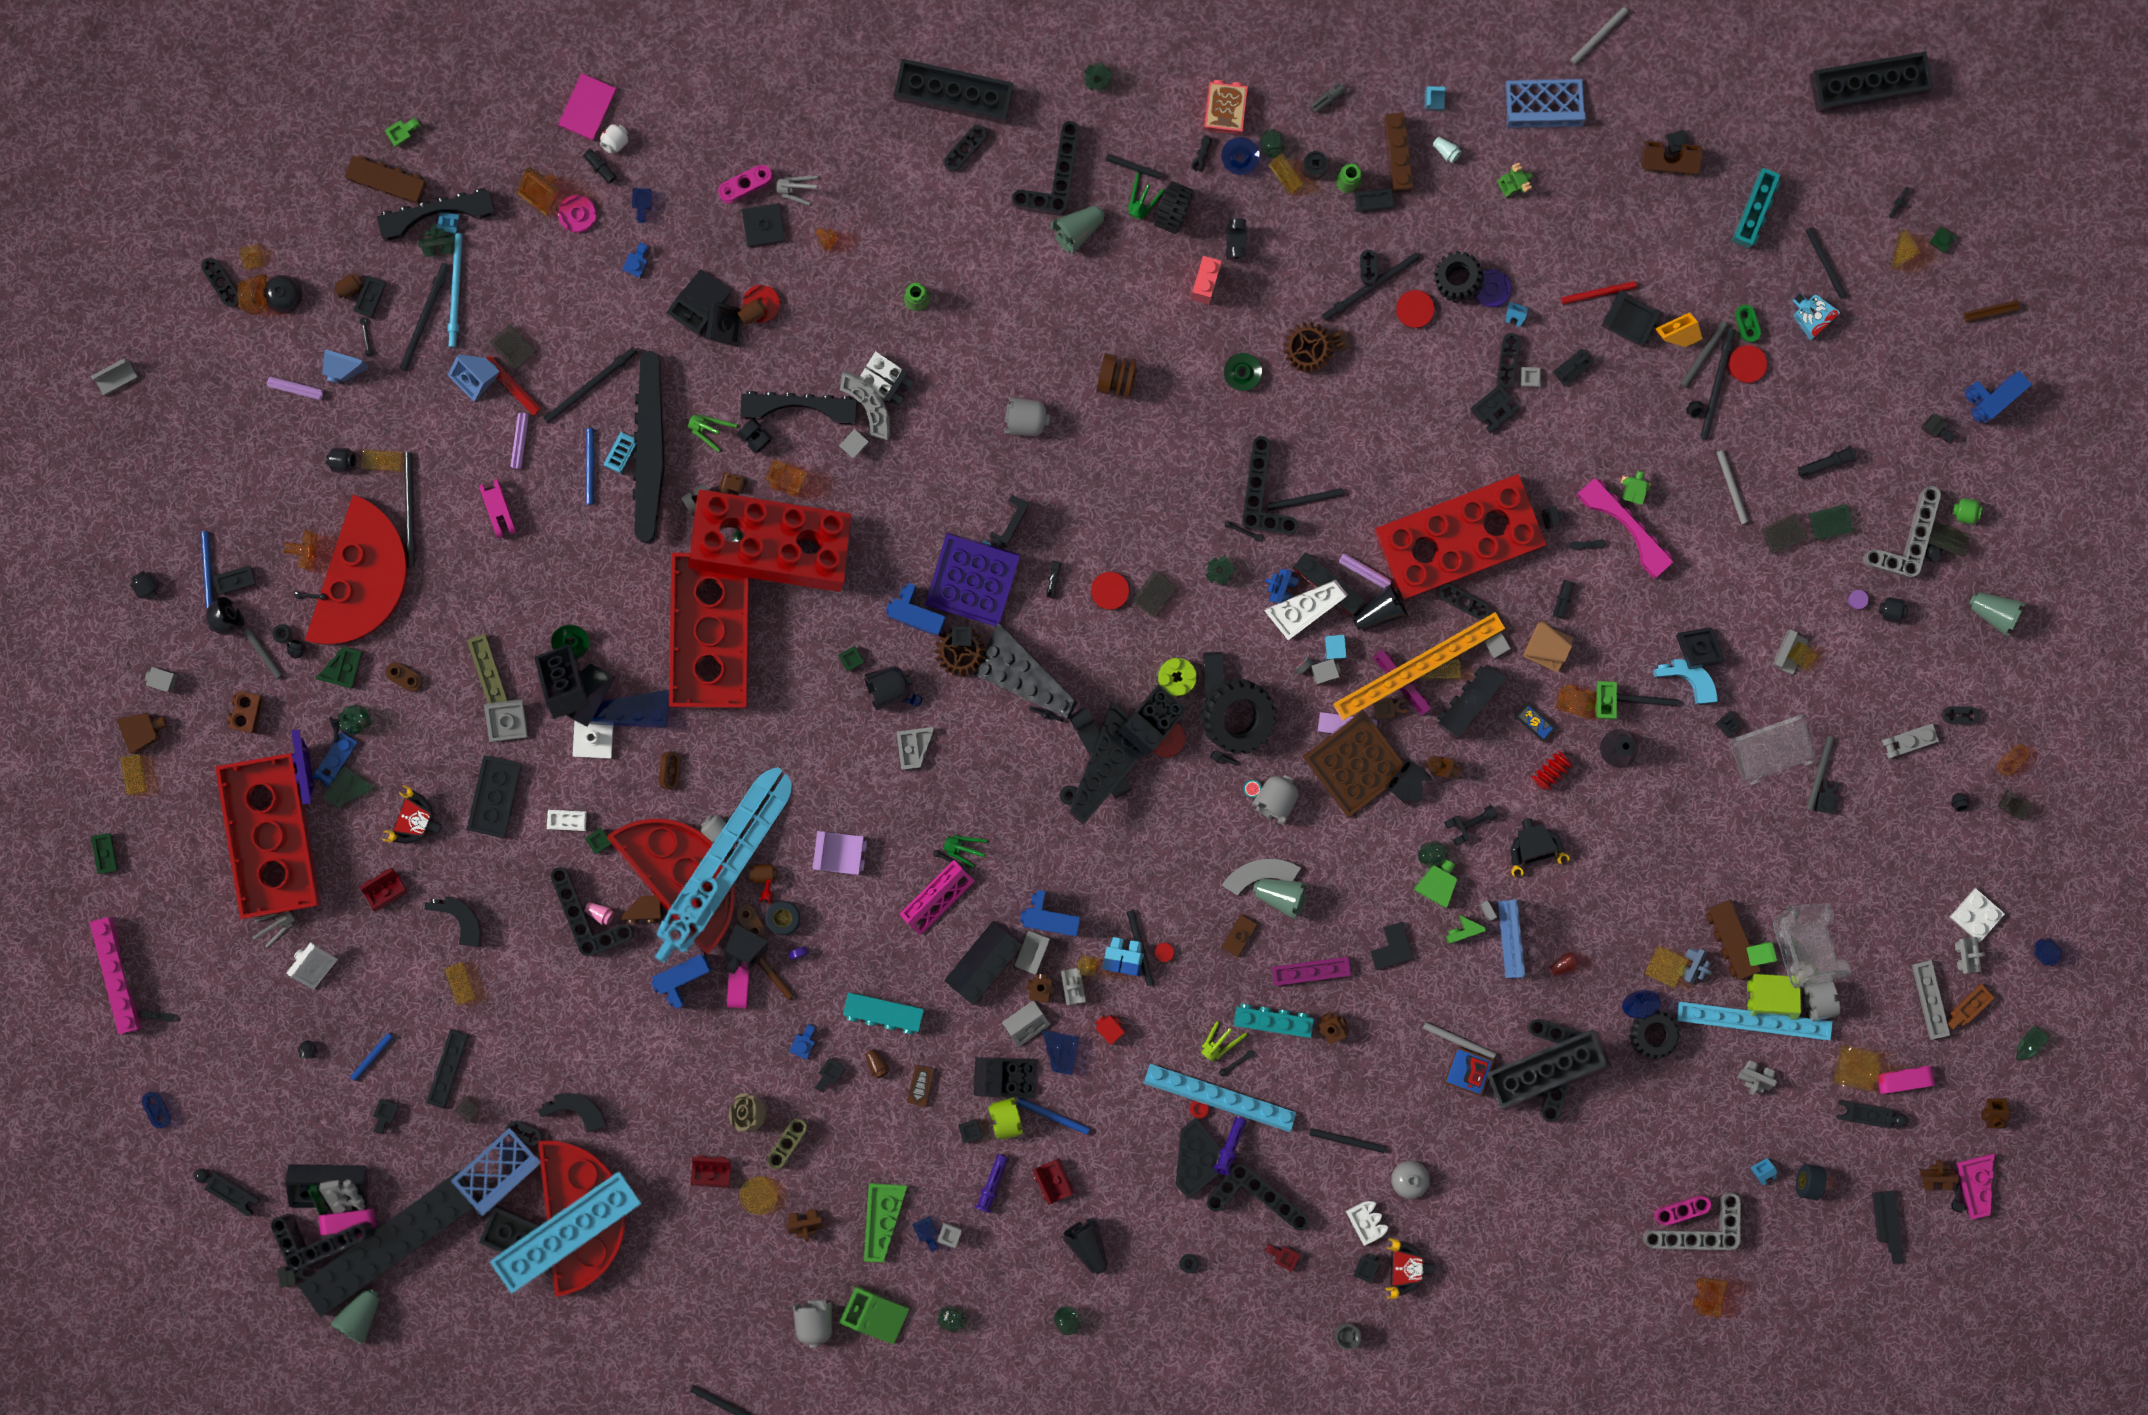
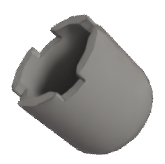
(1025, 417)
(1276, 798)
(813, 1322)

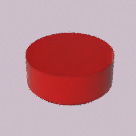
(1164, 952)
(1199, 1109)

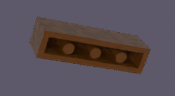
(1398, 152)
(386, 180)
(1732, 939)

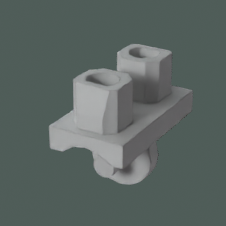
(1969, 954)
(1073, 986)
(1757, 1081)

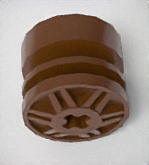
(1116, 376)

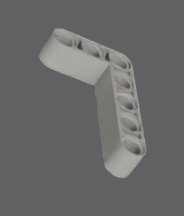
(1913, 540)
(1700, 1235)

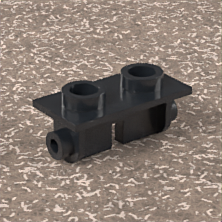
(1573, 367)

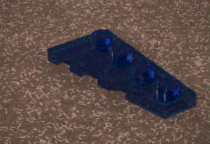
(636, 710)

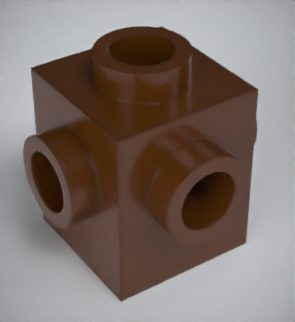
(1041, 996)
(1333, 1027)
(1996, 1113)

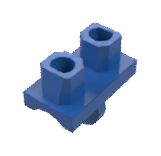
(1278, 585)

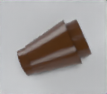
(876, 1064)

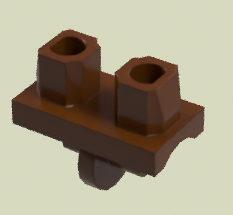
(1443, 767)
(1938, 1173)
(805, 1227)

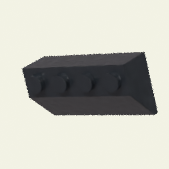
(1471, 701)
(983, 963)
(301, 1177)

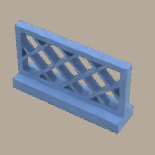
(1549, 118)
(1511, 939)
(507, 1184)

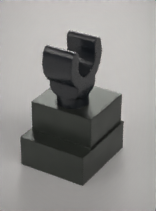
(1935, 425)
(288, 1277)

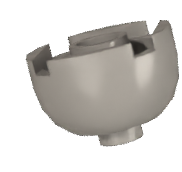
(1410, 1179)

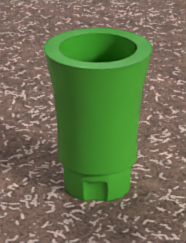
(1348, 184)
(916, 303)

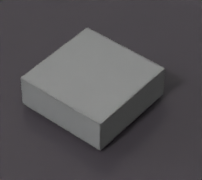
(1530, 377)
(1497, 645)
(1487, 910)

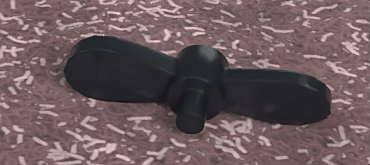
(1899, 201)
(1587, 544)
(1045, 714)
(156, 1015)

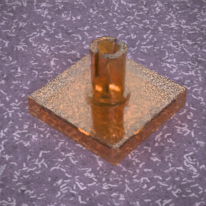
(538, 190)
(305, 550)

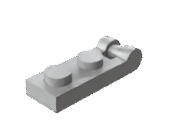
(1911, 740)

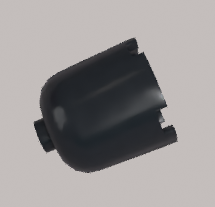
(888, 686)

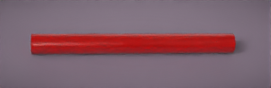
(1598, 292)

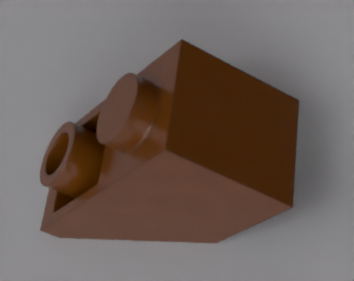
(644, 908)

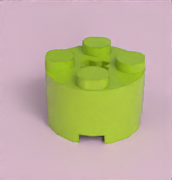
(1187, 672)
(1006, 1119)

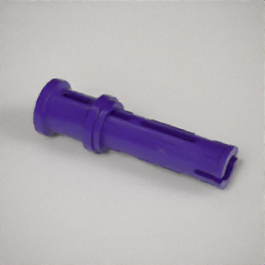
(1228, 1154)
(988, 1193)

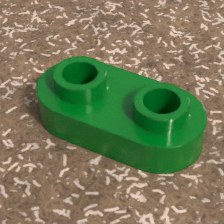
(1748, 323)

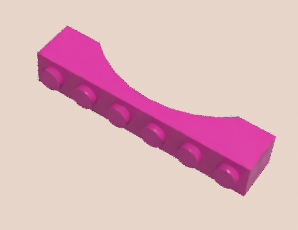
(1652, 557)
(109, 956)

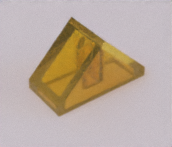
(1905, 250)

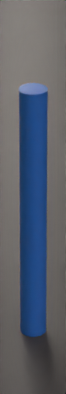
(589, 466)
(207, 568)
(1053, 1116)

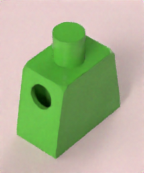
(1438, 884)

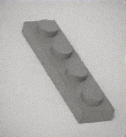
(1930, 999)

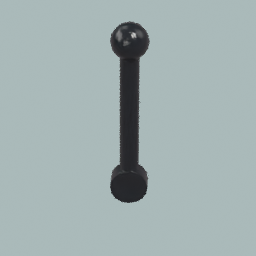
(363, 321)
(1257, 537)
(299, 595)
(936, 853)
(1249, 1054)

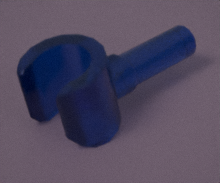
(916, 700)

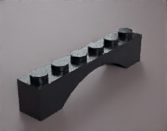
(397, 224)
(758, 406)

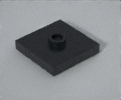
(763, 225)
(724, 324)
(1700, 648)

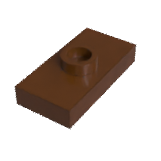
(1239, 935)

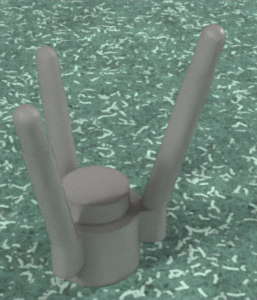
(787, 186)
(283, 919)

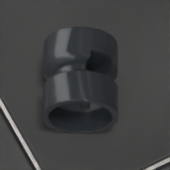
(1314, 165)
(749, 431)

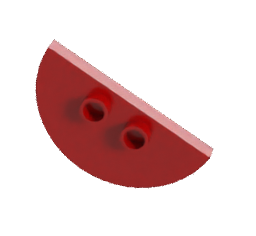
(362, 578)
(665, 858)
(567, 1176)

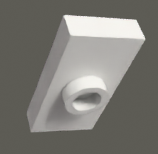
(567, 820)

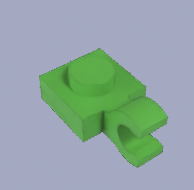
(399, 132)

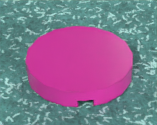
(577, 219)

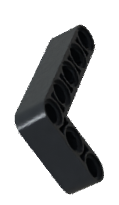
(1059, 177)
(1258, 494)
(1088, 733)
(574, 922)
(1545, 1033)
(1258, 1193)
(321, 1248)

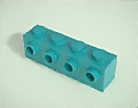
(1756, 207)
(883, 1012)
(1273, 1022)

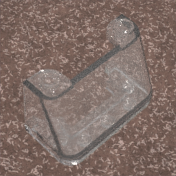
(1773, 749)
(1808, 946)

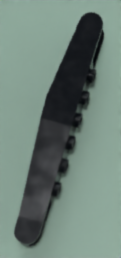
(650, 448)

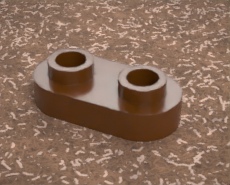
(403, 676)
(669, 770)
(752, 921)

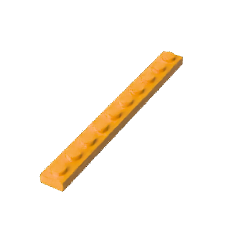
(1418, 666)

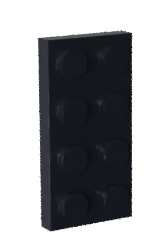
(494, 796)

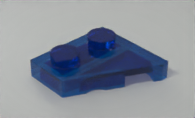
(1061, 1050)

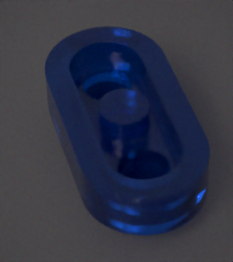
(156, 1110)

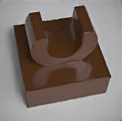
(1340, 341)

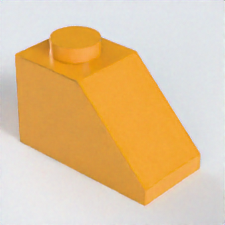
(1681, 331)

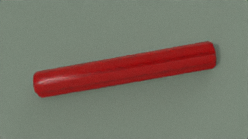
(515, 389)

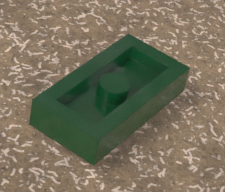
(104, 853)

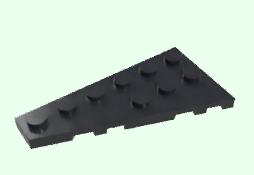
(1017, 671)
(1107, 766)

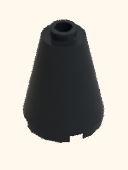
(1381, 610)
(1612, 749)
(1087, 1245)

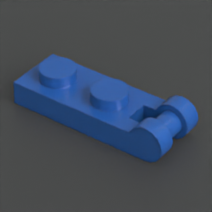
(335, 759)

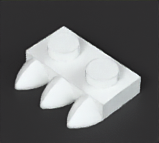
(1365, 1223)

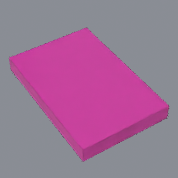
(587, 107)

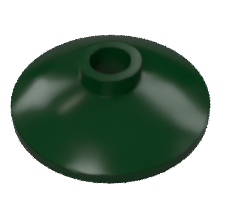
(1245, 362)
(580, 642)

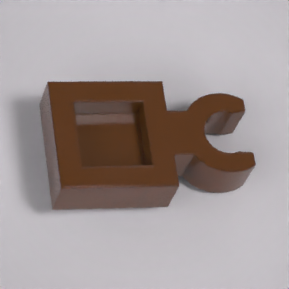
(1385, 708)

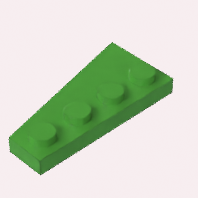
(882, 1214)

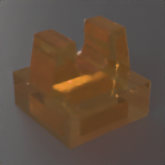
(826, 238)

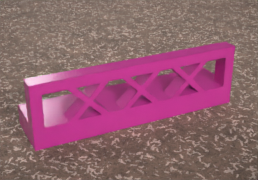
(934, 895)

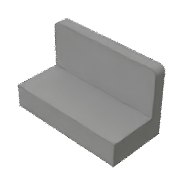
(115, 376)
(1781, 660)
(1032, 952)
(1026, 1023)

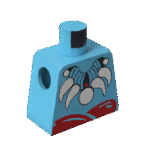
(1813, 314)

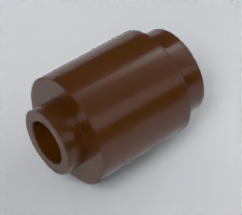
(348, 286)
(752, 312)
(762, 872)

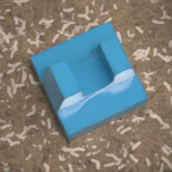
(448, 222)
(1516, 311)
(1764, 1170)

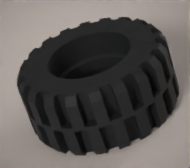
(1258, 729)

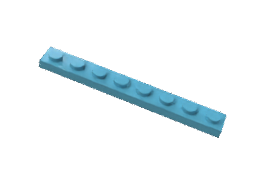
(1761, 1022)
(1220, 1098)

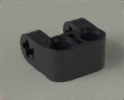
(1236, 239)

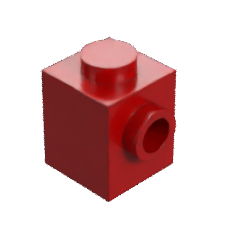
(1109, 1028)

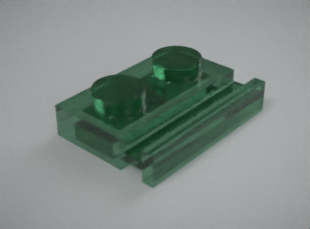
(1831, 522)

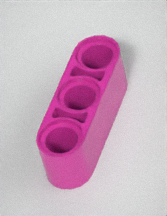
(738, 989)
(1906, 1079)
(1690, 1204)
(337, 1222)

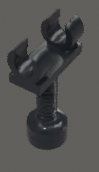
(1488, 813)

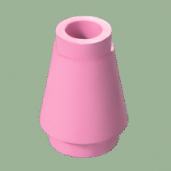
(600, 913)

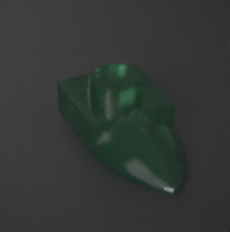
(2031, 1043)

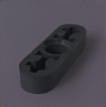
(951, 155)
(217, 267)
(1515, 347)
(1479, 603)

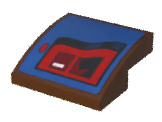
(1469, 1071)

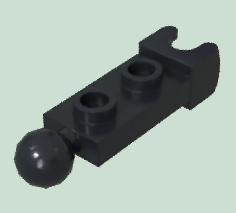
(1871, 1115)
(227, 1191)

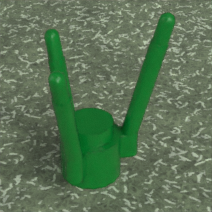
(1138, 209)
(954, 845)

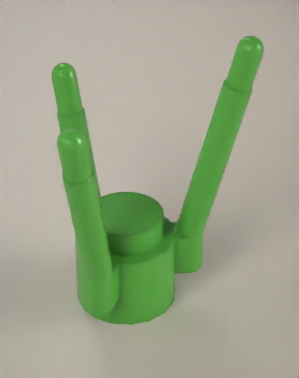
(699, 423)

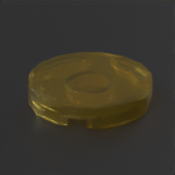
(758, 1195)

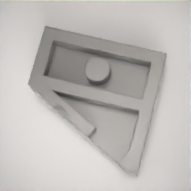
(913, 746)

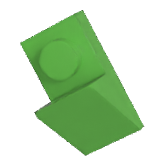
(1606, 700)
(1469, 928)
(1761, 953)

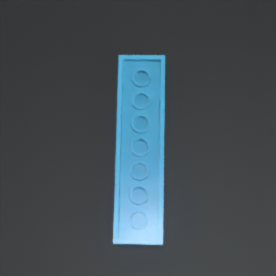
(565, 1232)

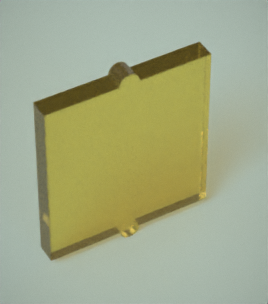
(1666, 967)

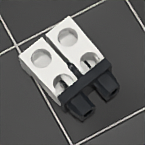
(891, 379)

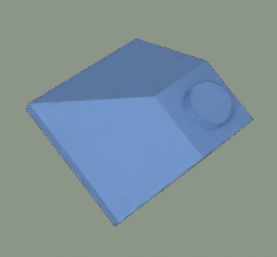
(341, 367)
(473, 374)

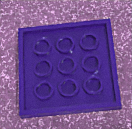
(972, 579)

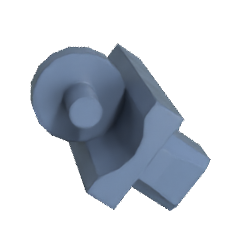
(1698, 958)

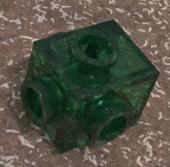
(1100, 70)
(1223, 564)
(354, 719)

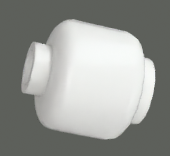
(614, 138)

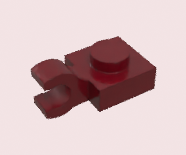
(1285, 1257)

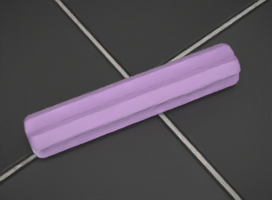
(295, 388)
(519, 441)
(1364, 571)

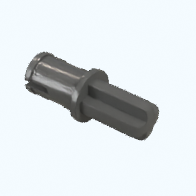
(1328, 97)

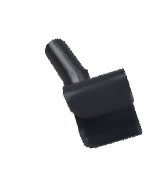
(335, 725)
(1217, 756)
(1956, 1205)

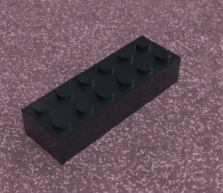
(1871, 81)
(953, 91)
(1549, 1070)

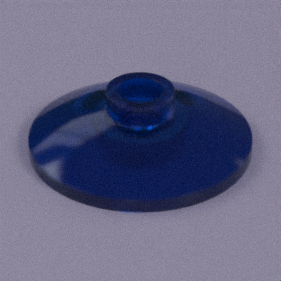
(1244, 147)
(1641, 1004)

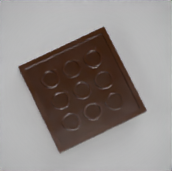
(1354, 763)

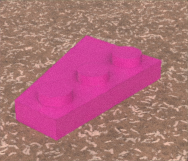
(1976, 1183)

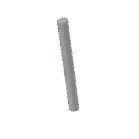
(1598, 36)
(1732, 486)
(1458, 1040)

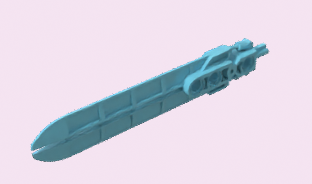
(731, 869)

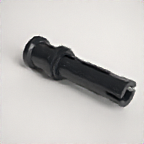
(1835, 459)

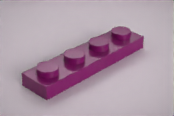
(1419, 702)
(1311, 971)

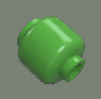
(1968, 511)

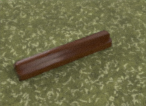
(1991, 311)

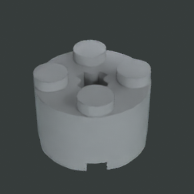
(1821, 1001)

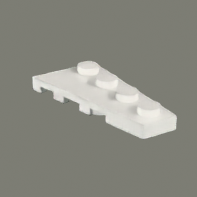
(1302, 610)

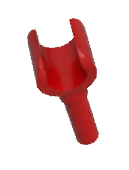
(767, 894)

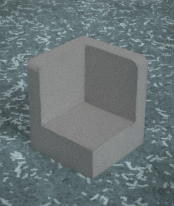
(854, 444)
(949, 1235)

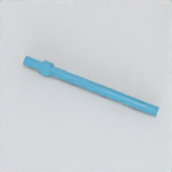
(453, 326)

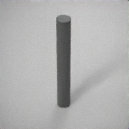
(263, 654)

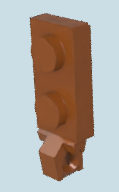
(1970, 1006)

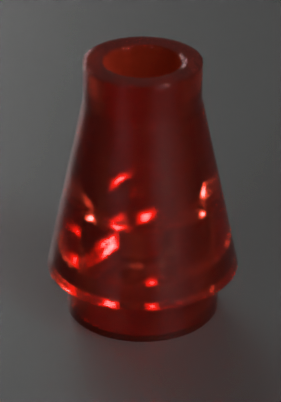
(1564, 964)

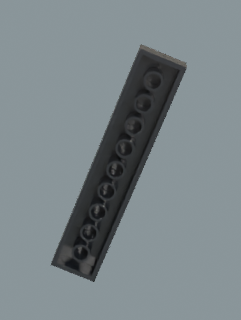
(387, 1245)

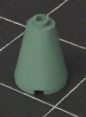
(1077, 227)
(1997, 611)
(1282, 895)
(358, 1316)

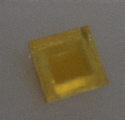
(251, 256)
(1802, 655)

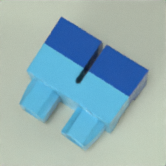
(1122, 960)

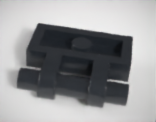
(1491, 404)

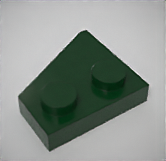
(342, 668)

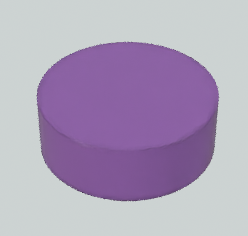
(1858, 599)

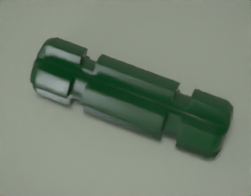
(318, 1200)

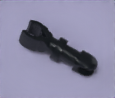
(1202, 154)
(1053, 579)

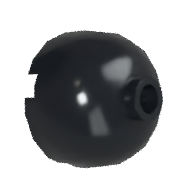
(282, 294)
(223, 618)

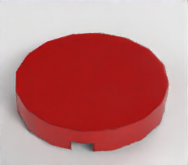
(764, 293)
(1415, 309)
(1747, 364)
(1109, 590)
(1171, 743)

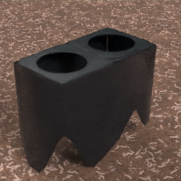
(1408, 781)

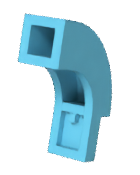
(1699, 679)

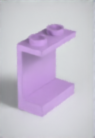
(839, 853)

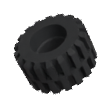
(1173, 207)
(1453, 263)
(1671, 1035)

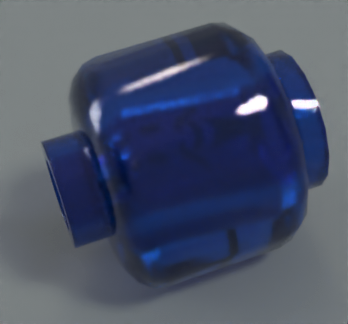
(2047, 951)

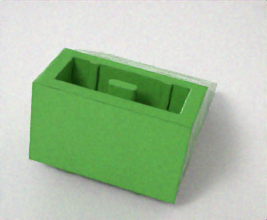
(874, 1315)

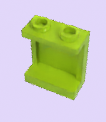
(1773, 996)

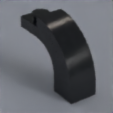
(469, 923)
(584, 1106)

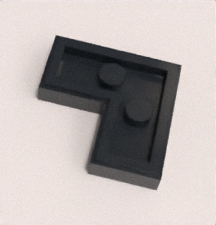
(1397, 949)

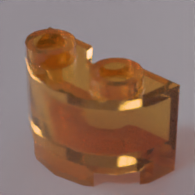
(251, 295)
(786, 477)
(1575, 701)
(1709, 1296)

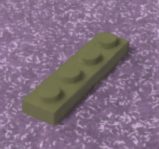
(487, 669)

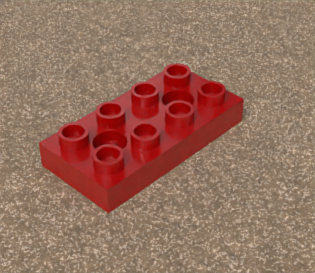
(1460, 537)
(769, 540)
(708, 632)
(267, 836)

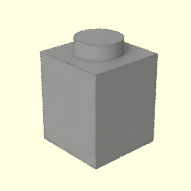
(1325, 671)
(160, 679)

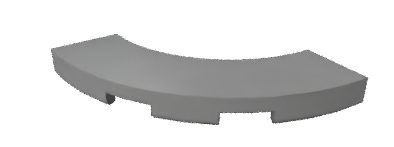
(871, 400)
(1260, 869)

